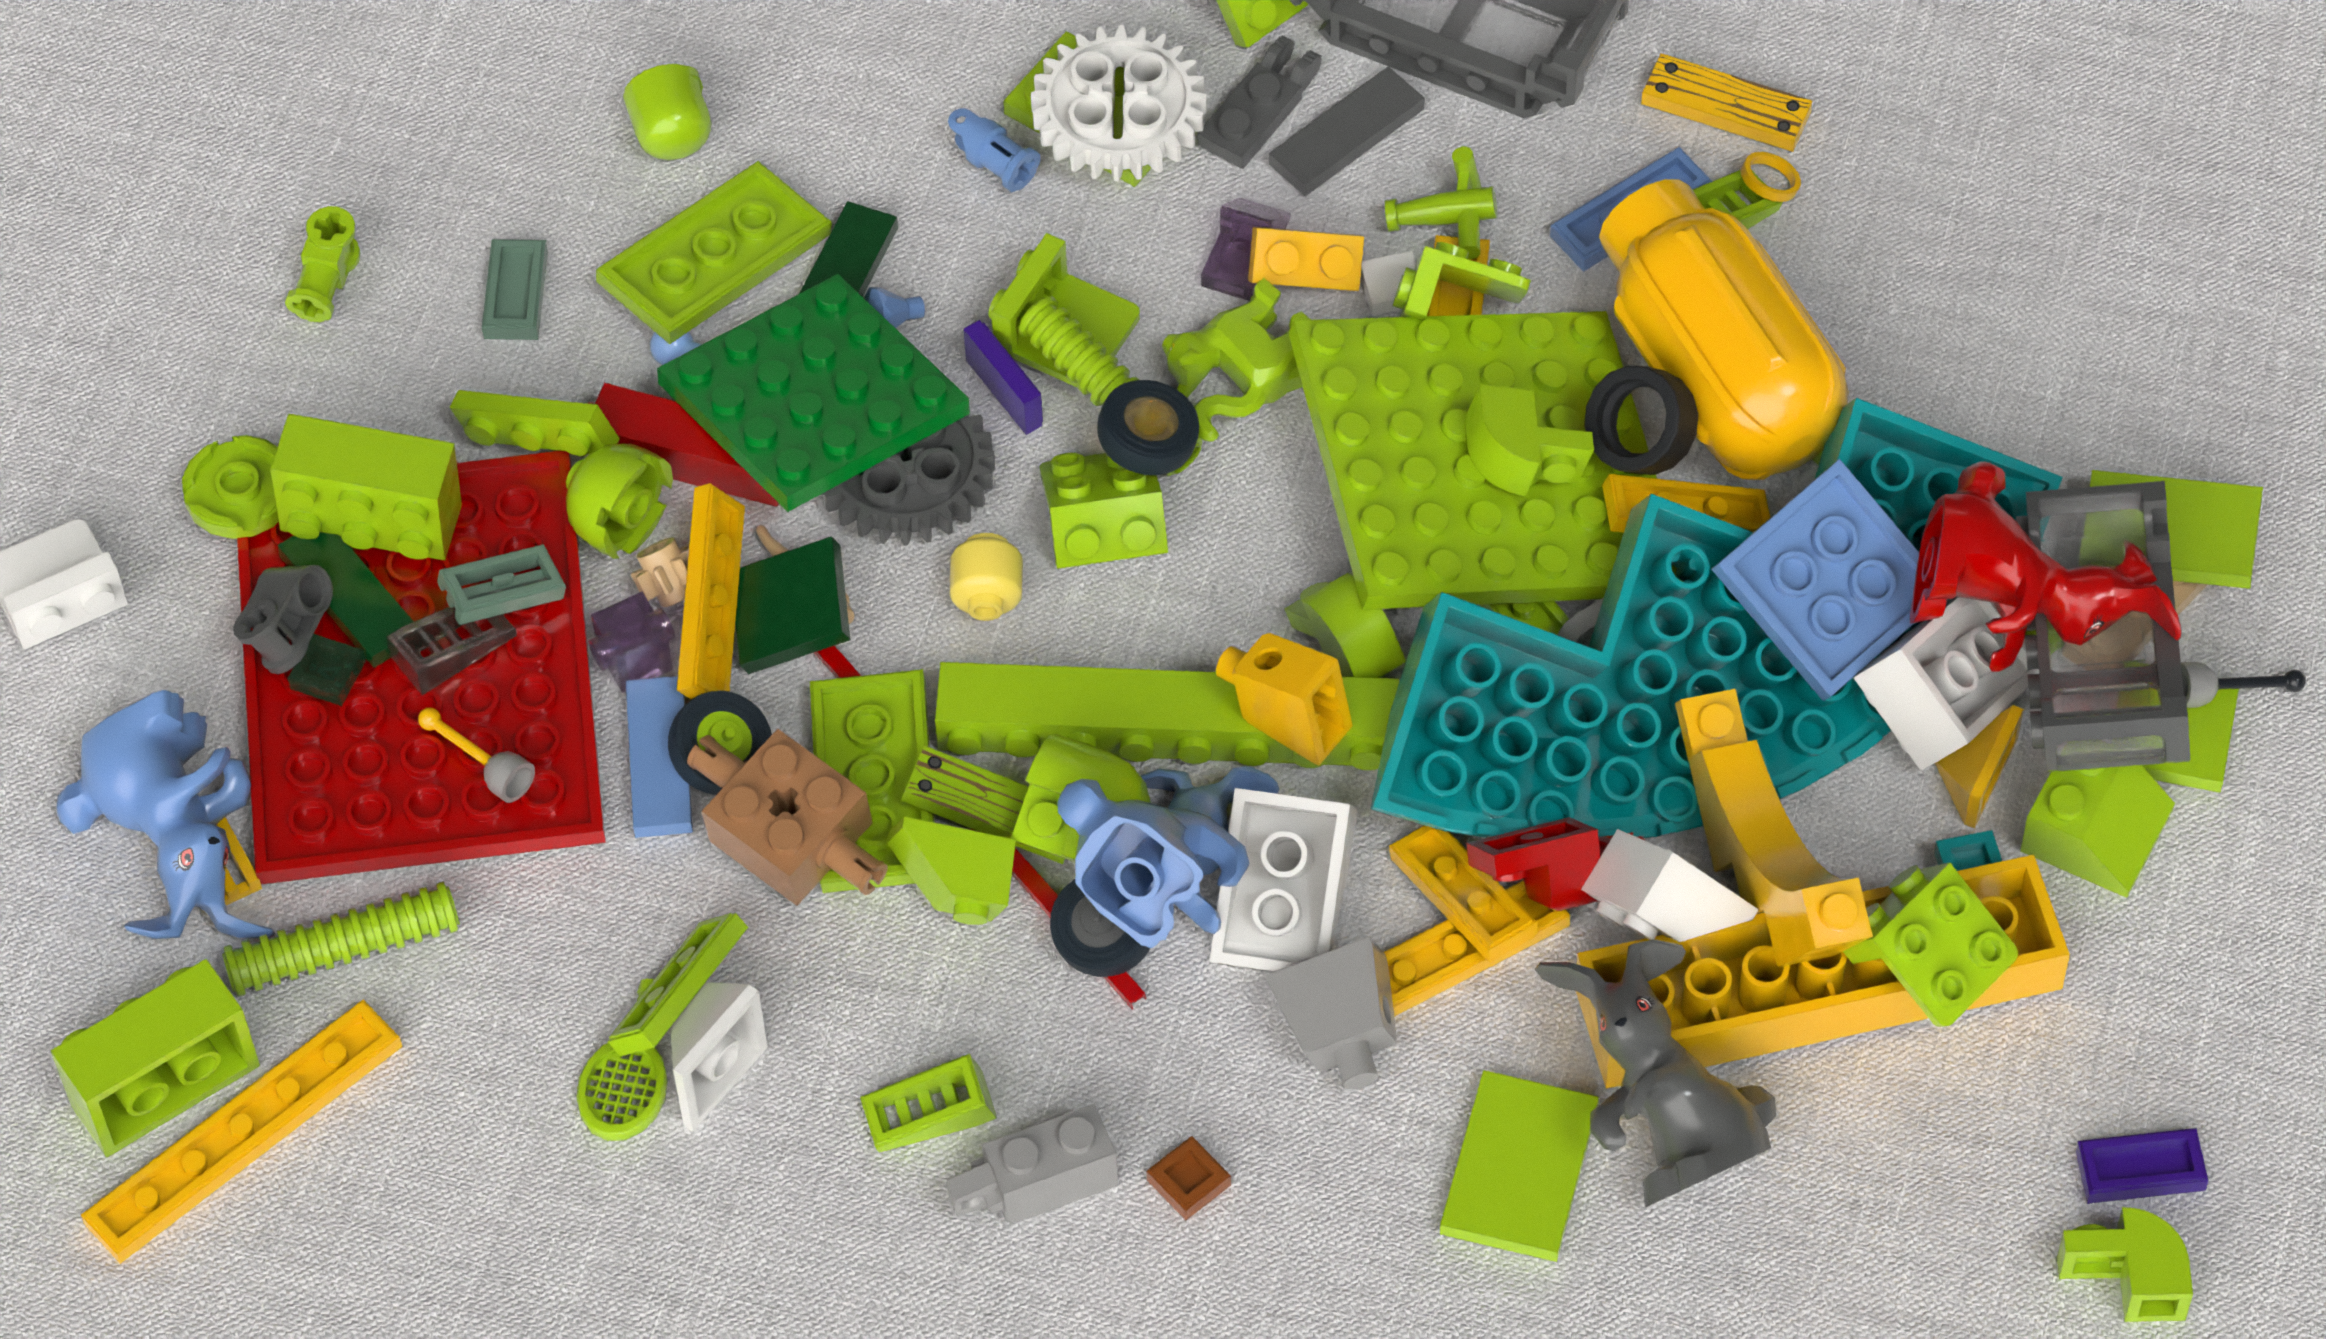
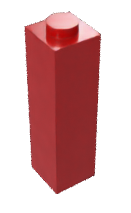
(675, 436)

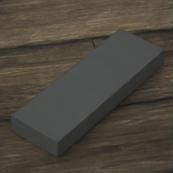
(1346, 131)

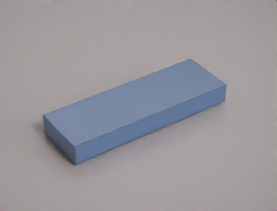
(1580, 229)
(658, 792)

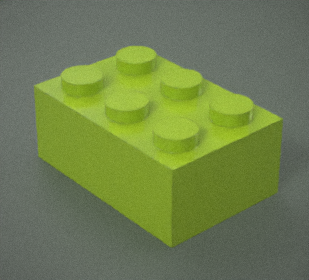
(366, 487)
(155, 1057)

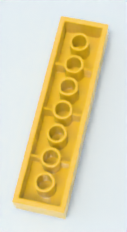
(1737, 1005)

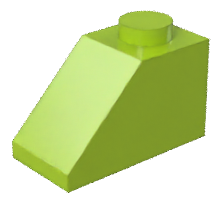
(956, 867)

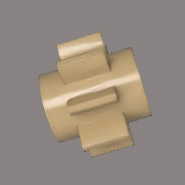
(663, 572)

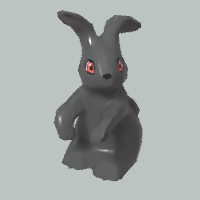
(1693, 1117)

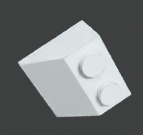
(1660, 892)

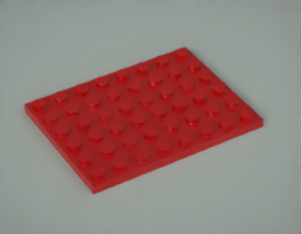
(376, 789)

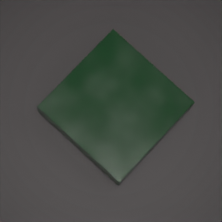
(791, 605)

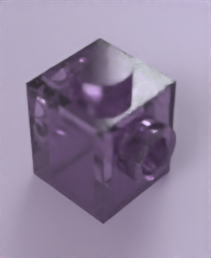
(632, 640)

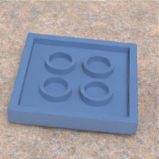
(1826, 579)

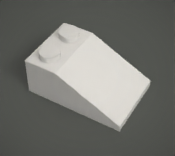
(1939, 684)
(1293, 884)

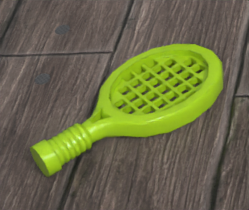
(645, 1116)

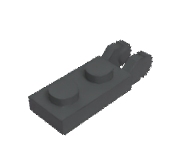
(1258, 104)

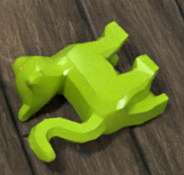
(1244, 350)

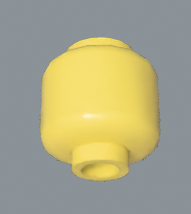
(986, 576)

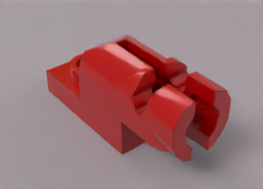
(1548, 857)

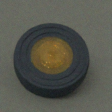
(1148, 427)

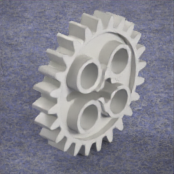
(1156, 113)

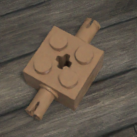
(787, 816)

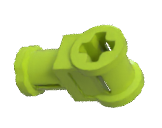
(326, 262)

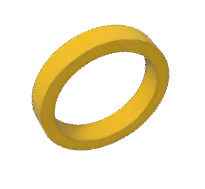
(1777, 163)

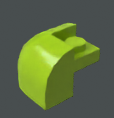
(1055, 766)

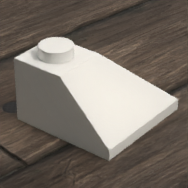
(715, 1046)

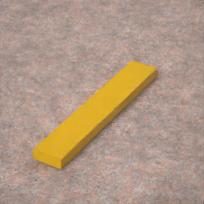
(241, 1131)

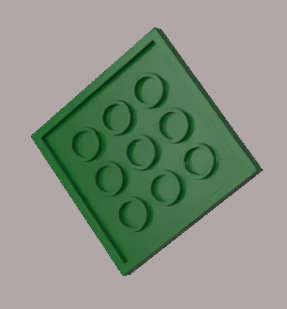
(813, 392)

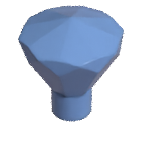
(893, 307)

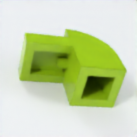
(1515, 450)
(1354, 636)
(2141, 1253)

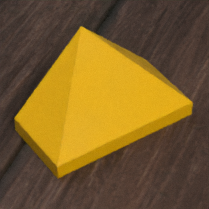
(1976, 767)

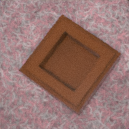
(1188, 1178)

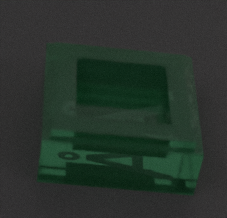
(327, 670)

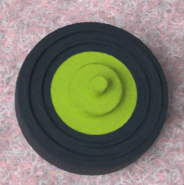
(727, 718)

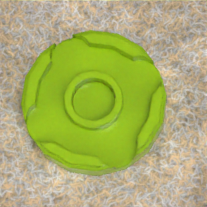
(232, 487)

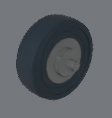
(1090, 939)

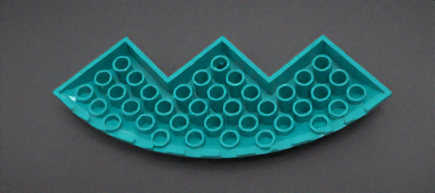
(1533, 728)

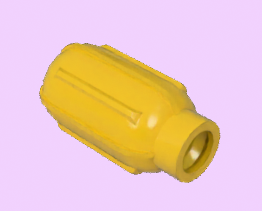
(1728, 325)

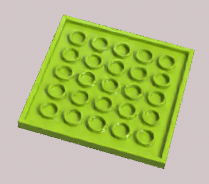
(1397, 460)

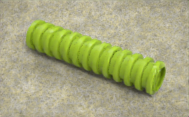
(1078, 355)
(340, 938)

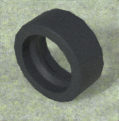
(1679, 425)

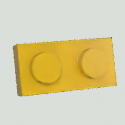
(1306, 258)

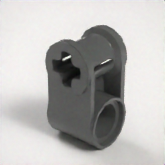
(284, 610)

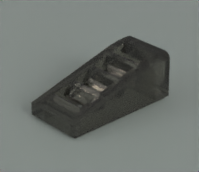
(442, 664)

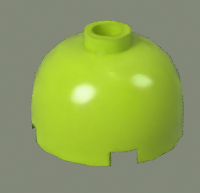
(616, 497)

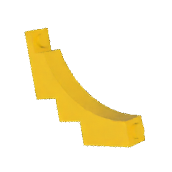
(1749, 831)

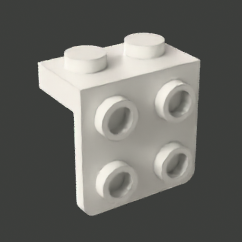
(57, 583)

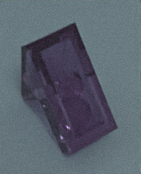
(1230, 257)

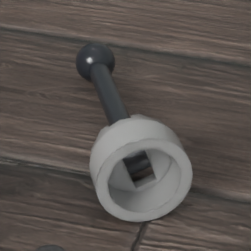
(2202, 684)

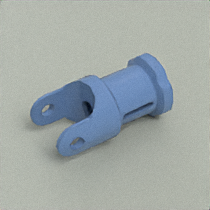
(989, 147)

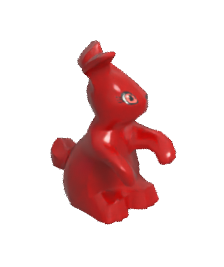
(1985, 555)

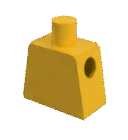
(1289, 694)

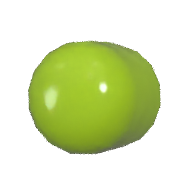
(668, 111)

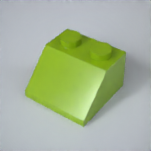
(2098, 824)

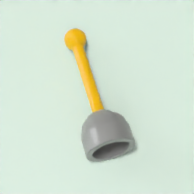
(505, 773)

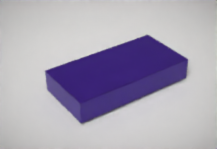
(1003, 377)
(2141, 1165)

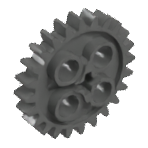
(916, 500)

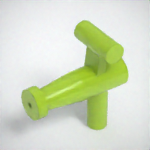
(1464, 206)

